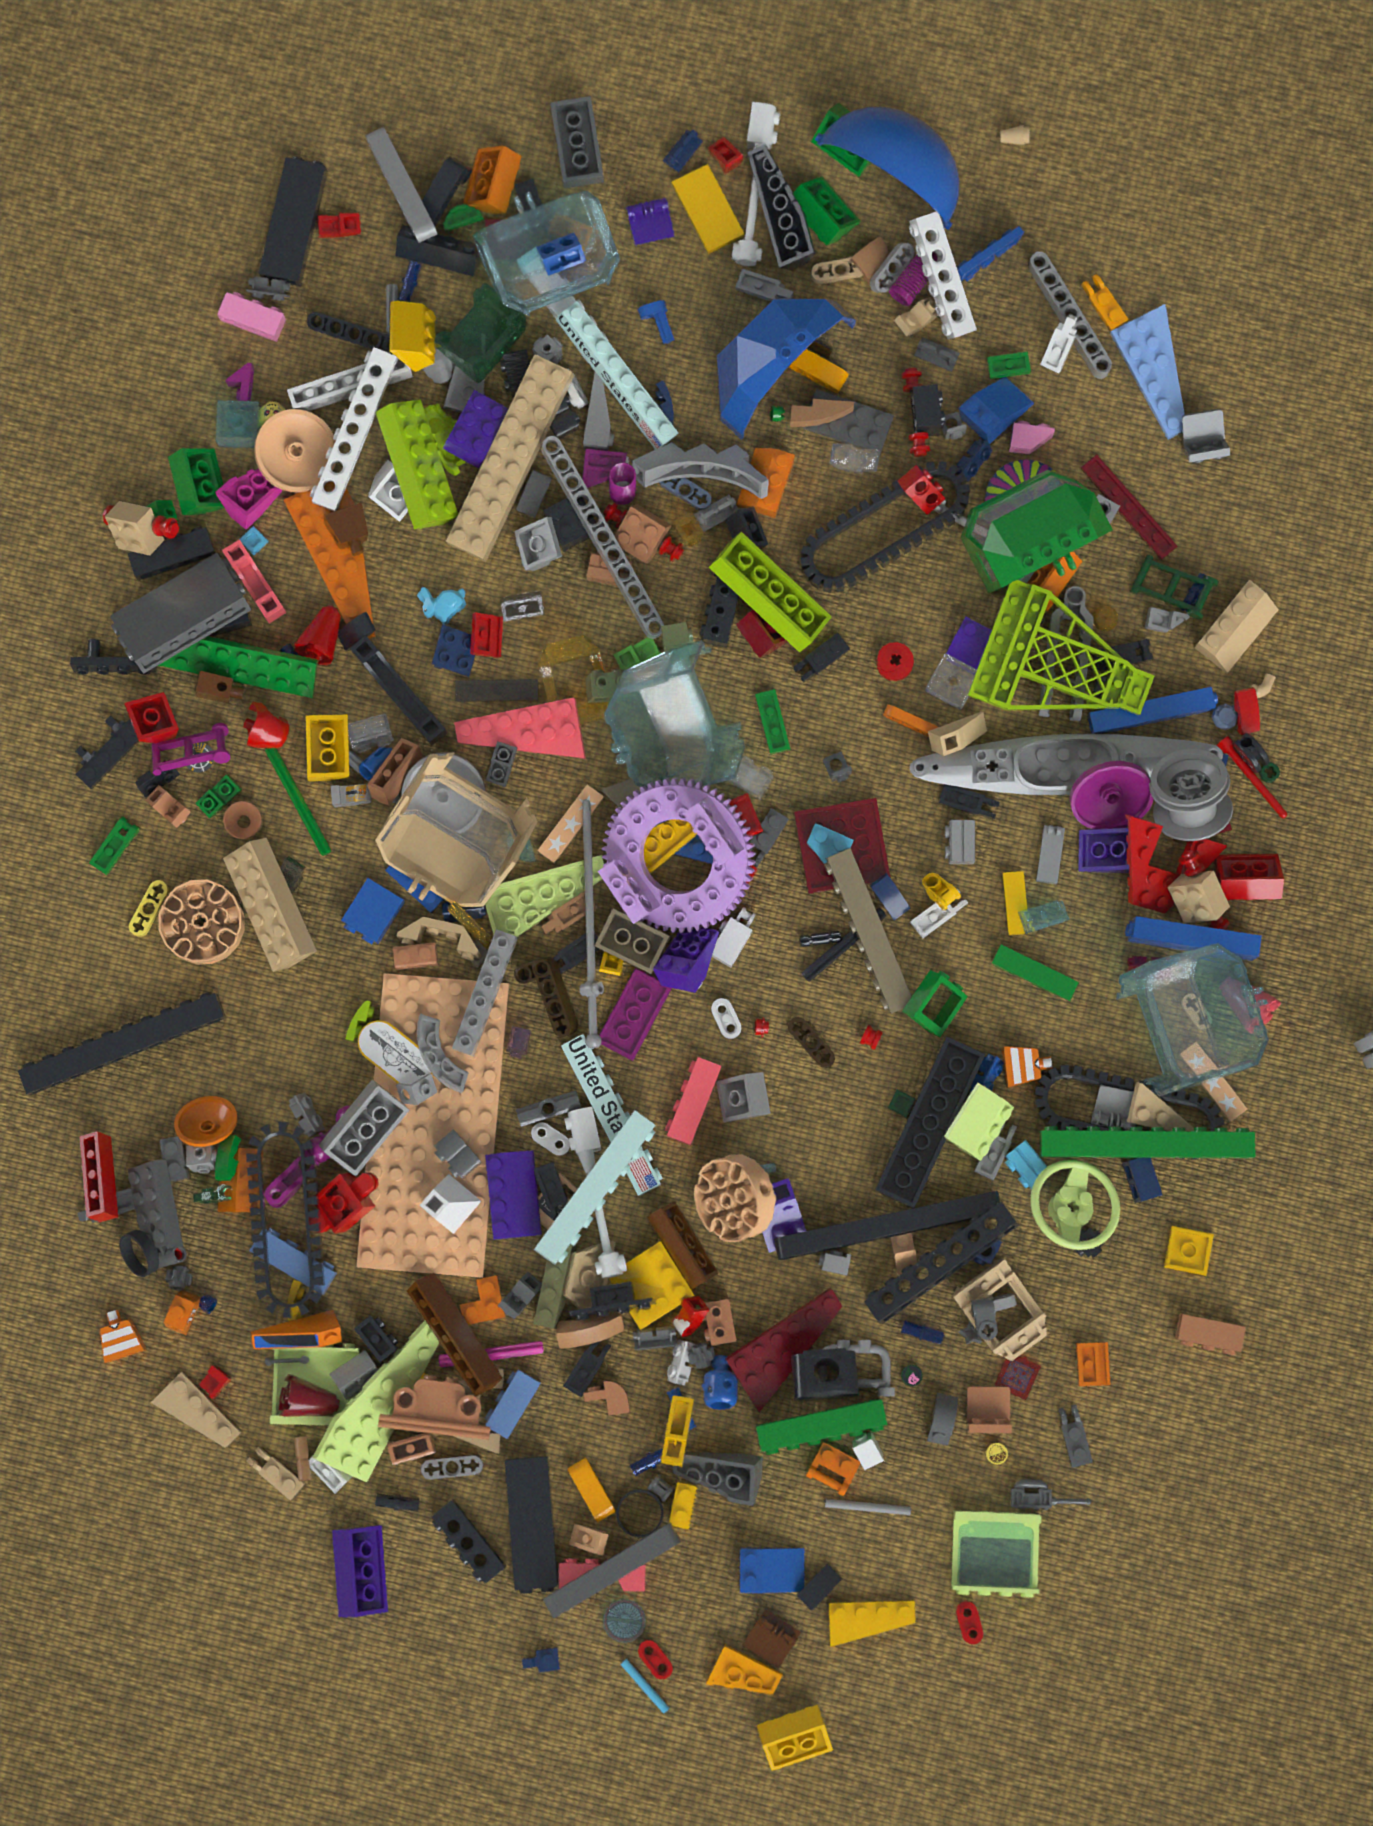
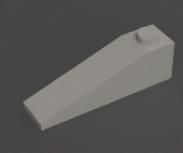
(598, 427)

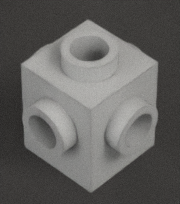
(555, 353)
(201, 1158)

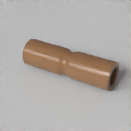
(303, 1463)

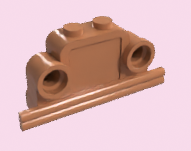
(436, 1409)

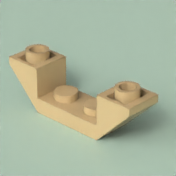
(414, 932)

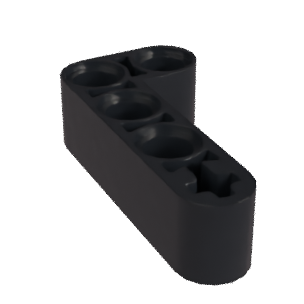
(444, 187)

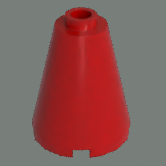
(320, 636)

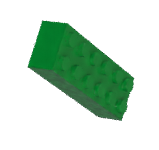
(821, 1425)

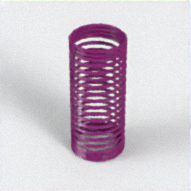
(917, 278)
(622, 494)

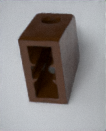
(348, 528)
(208, 686)

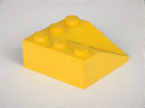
(654, 1277)

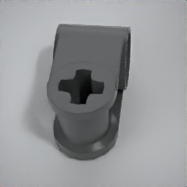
(984, 1314)

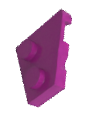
(598, 465)

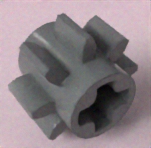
(178, 1278)
(701, 1355)

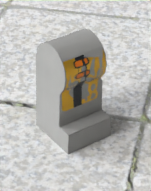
(350, 795)

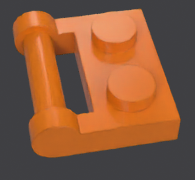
(837, 1462)

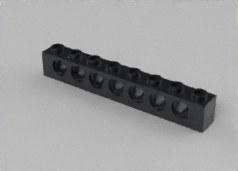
(953, 1262)

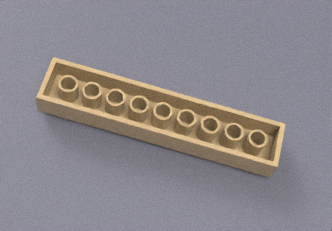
(510, 458)

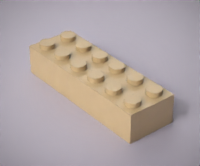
(269, 904)

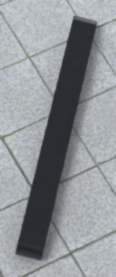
(884, 1226)

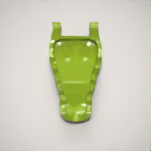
(441, 427)

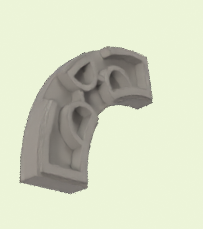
(433, 1055)

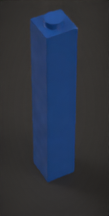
(1154, 711)

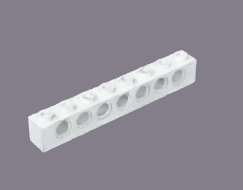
(332, 499)

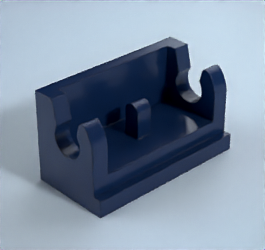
(1142, 1179)

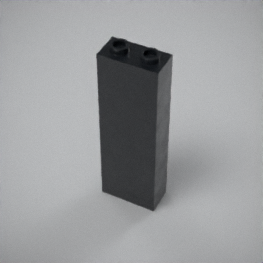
(293, 220)
(531, 1524)

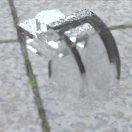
(854, 460)

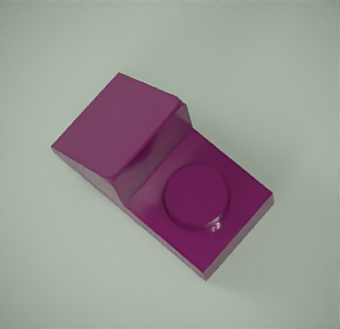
(243, 379)

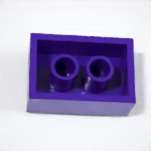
(476, 429)

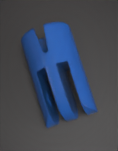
(373, 762)

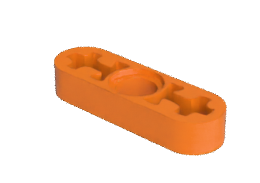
(908, 720)

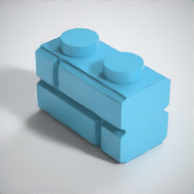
(1026, 1163)

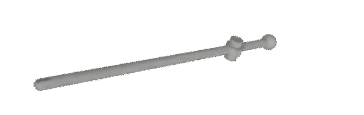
(591, 987)

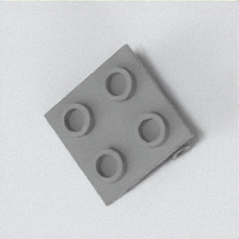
(1113, 1108)

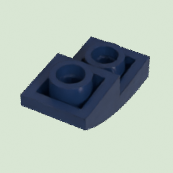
(664, 396)
(890, 896)

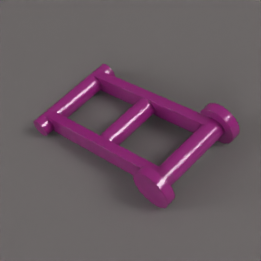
(220, 755)

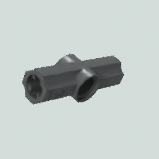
(562, 1104)

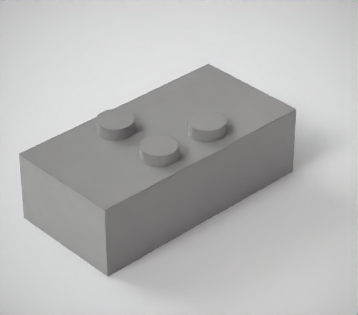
(363, 1127)

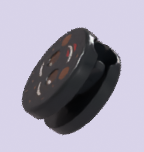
(1251, 752)

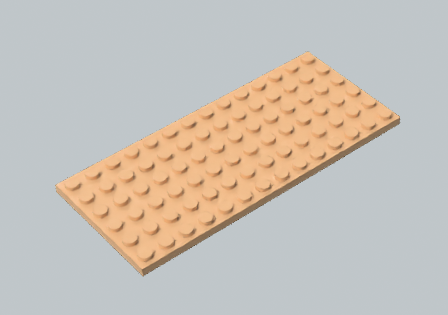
(398, 1230)

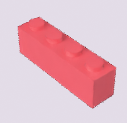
(694, 1100)

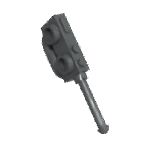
(1042, 1499)

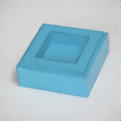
(253, 540)

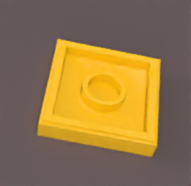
(1188, 1250)

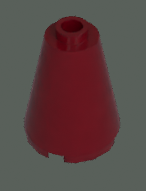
(306, 1399)

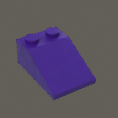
(1103, 850)

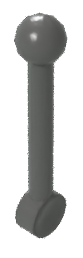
(304, 1360)

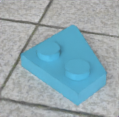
(827, 842)

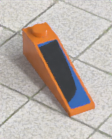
(306, 1332)

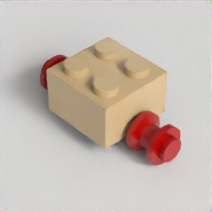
(137, 528)
(1199, 893)

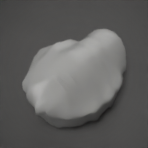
(441, 370)

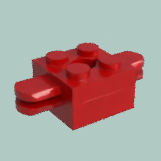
(345, 1201)

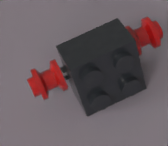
(925, 409)

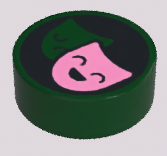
(911, 1375)

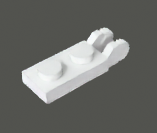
(934, 917)

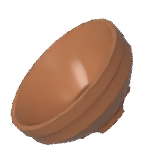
(237, 811)

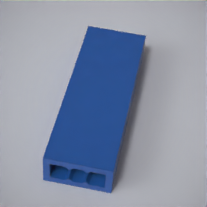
(1191, 937)

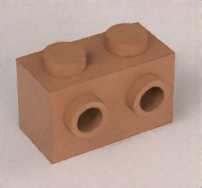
(719, 1323)

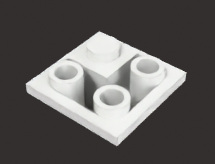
(450, 1203)

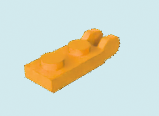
(1105, 304)

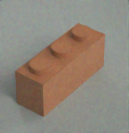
(392, 773)
(1210, 1334)

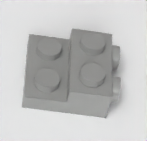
(538, 544)

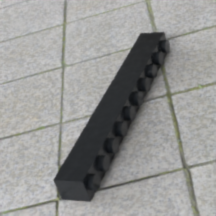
(121, 1044)

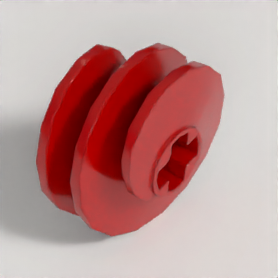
(893, 672)

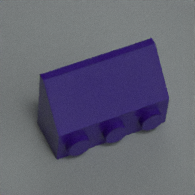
(969, 642)

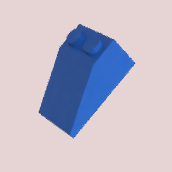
(994, 409)
(771, 1570)

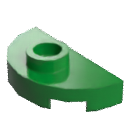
(461, 216)

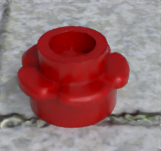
(761, 1027)

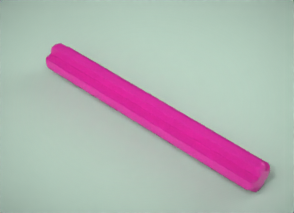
(503, 1352)

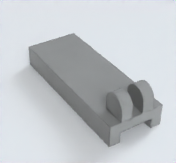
(1050, 854)

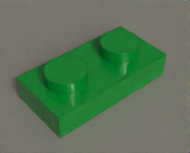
(1008, 365)

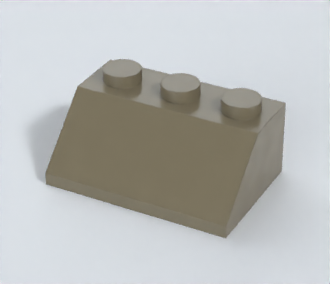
(632, 942)

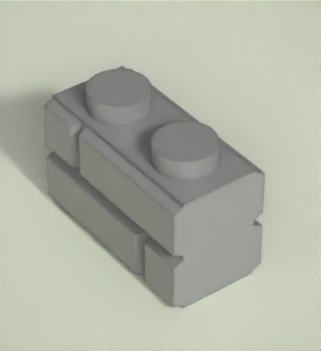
(961, 842)

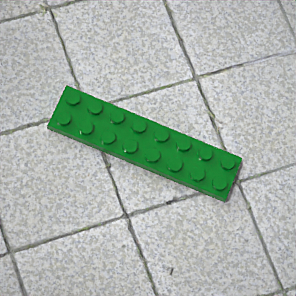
(249, 665)

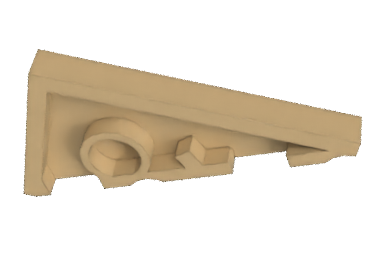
(1151, 1111)

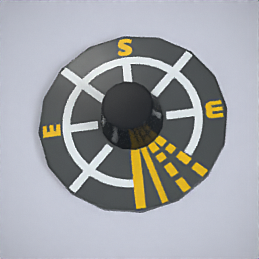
(199, 748)

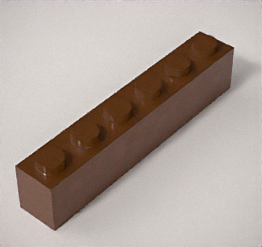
(454, 1334)

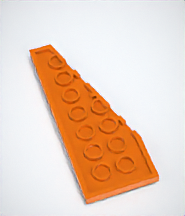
(340, 570)

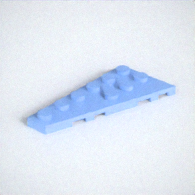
(1150, 358)

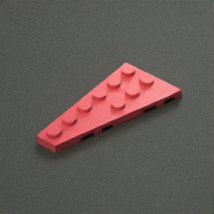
(536, 729)

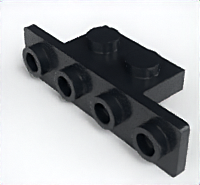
(611, 1298)

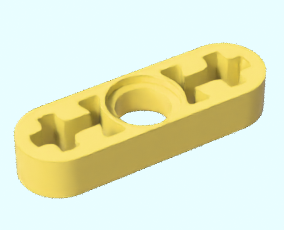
(136, 919)

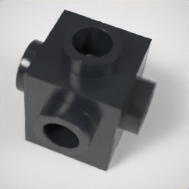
(1084, 1235)

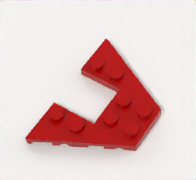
(1149, 883)

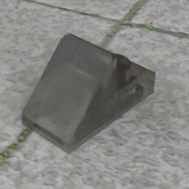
(292, 873)

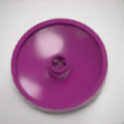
(1108, 793)

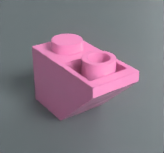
(1028, 438)

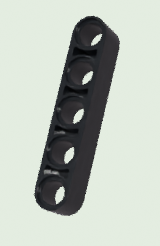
(347, 329)

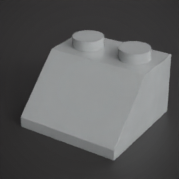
(743, 1097)

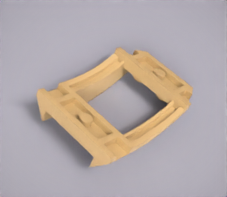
(988, 1283)

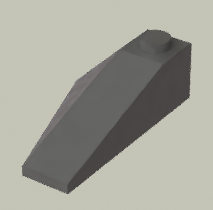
(728, 1474)

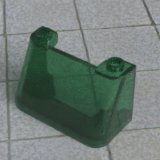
(482, 335)

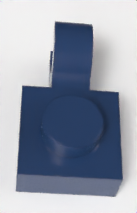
(546, 1660)

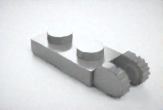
(993, 1159)

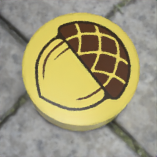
(996, 1453)

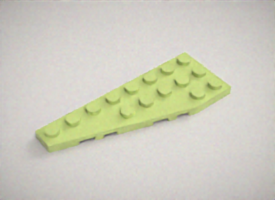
(353, 1437)

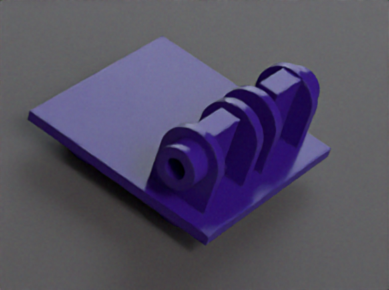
(650, 221)

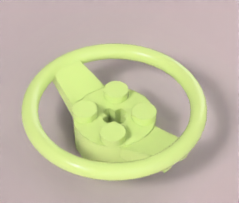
(1074, 1195)

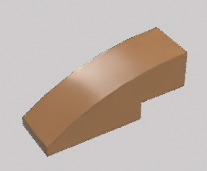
(820, 413)
(588, 1331)

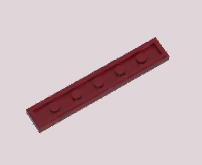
(1129, 507)

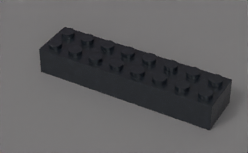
(929, 1121)

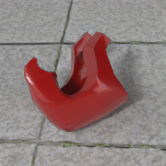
(267, 729)

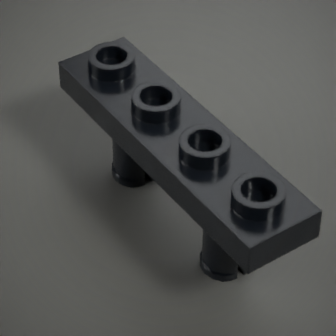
(103, 665)

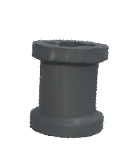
(660, 1487)

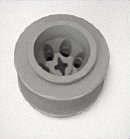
(1191, 794)

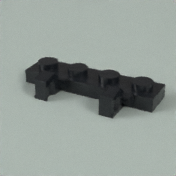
(100, 763)

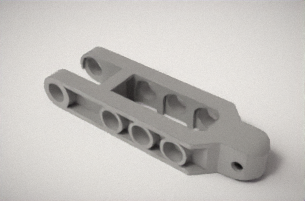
(1075, 600)

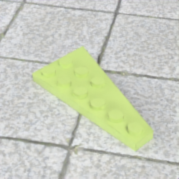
(530, 899)

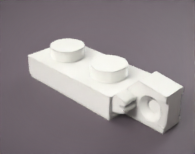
(1060, 345)

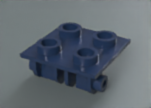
(453, 651)

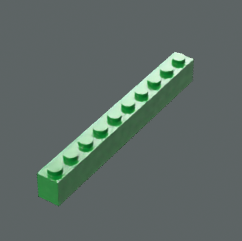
(1147, 1144)

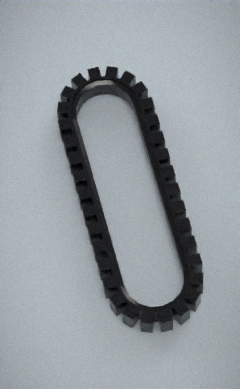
(812, 544)
(1115, 1083)

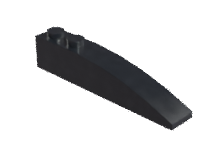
(782, 212)

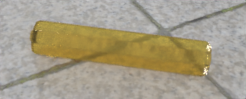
(470, 924)

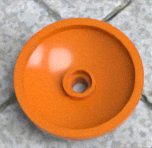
(205, 1121)

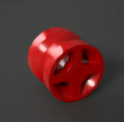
(871, 1037)

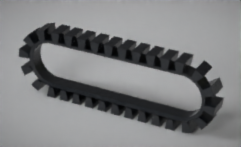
(303, 1307)

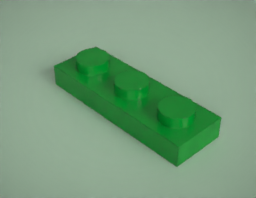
(772, 721)

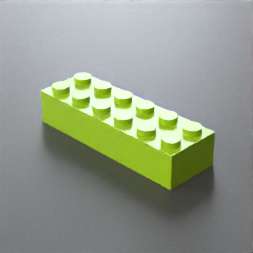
(417, 464)
(770, 592)

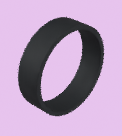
(148, 1248)
(618, 1519)

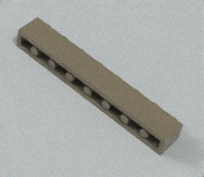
(869, 930)

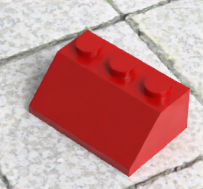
(1250, 876)

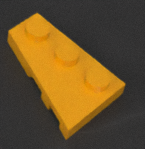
(743, 1672)

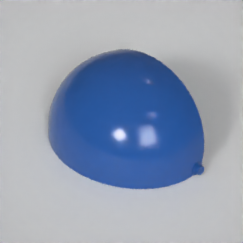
(903, 149)

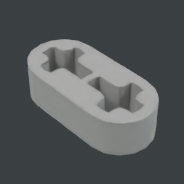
(1004, 1301)

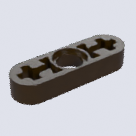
(825, 1051)

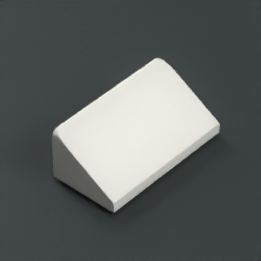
(330, 1476)

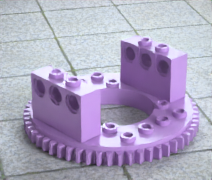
(718, 829)

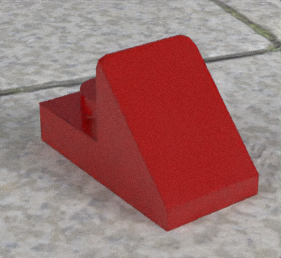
(726, 155)

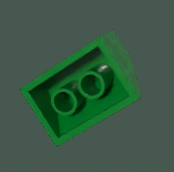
(849, 160)
(825, 210)
(196, 480)

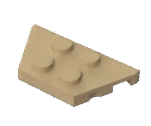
(583, 1275)

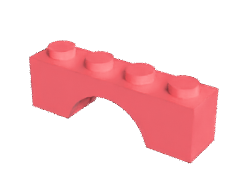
(254, 581)
(571, 1569)

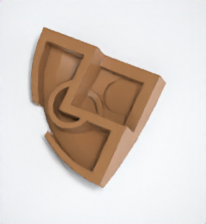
(871, 258)

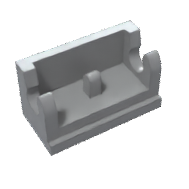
(354, 1374)

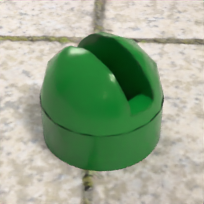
(776, 413)

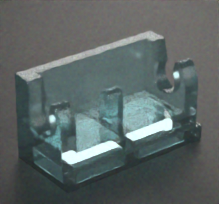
(1043, 916)

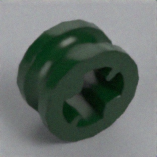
(1275, 769)

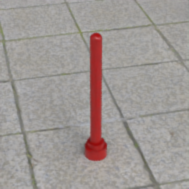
(1227, 747)

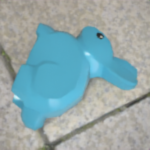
(444, 606)

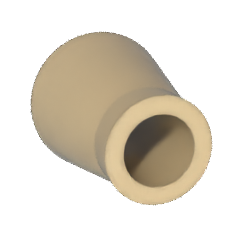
(1016, 135)

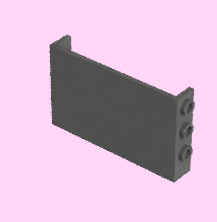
(180, 613)

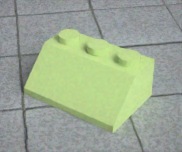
(979, 1122)

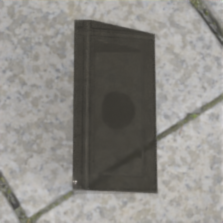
(522, 605)

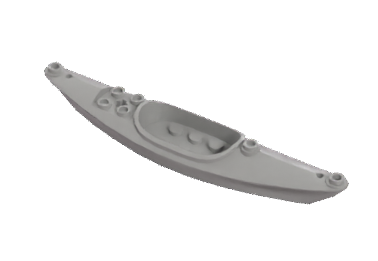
(1044, 762)

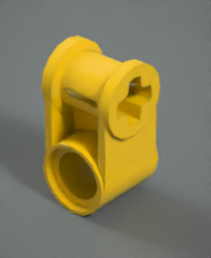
(940, 890)

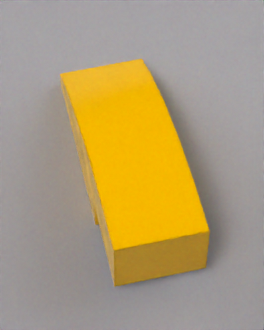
(677, 1431)

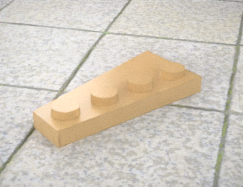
(196, 1410)

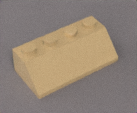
(1237, 627)

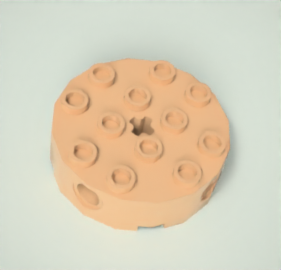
(181, 916)
(734, 1198)

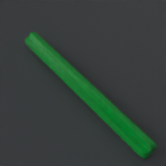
(298, 801)

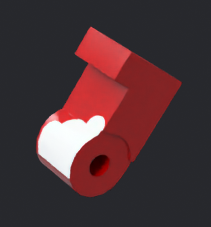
(689, 1317)

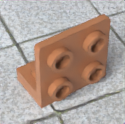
(988, 1409)

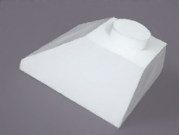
(387, 491)

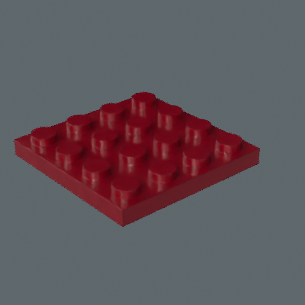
(854, 820)

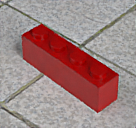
(98, 1176)

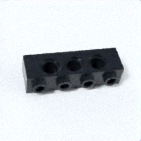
(493, 1565)

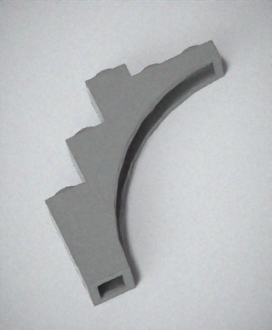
(702, 462)

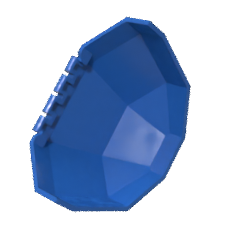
(766, 350)

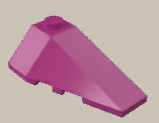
(247, 497)

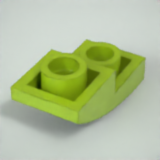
(362, 1015)

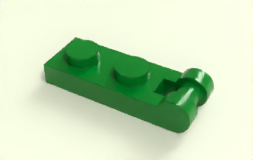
(114, 846)

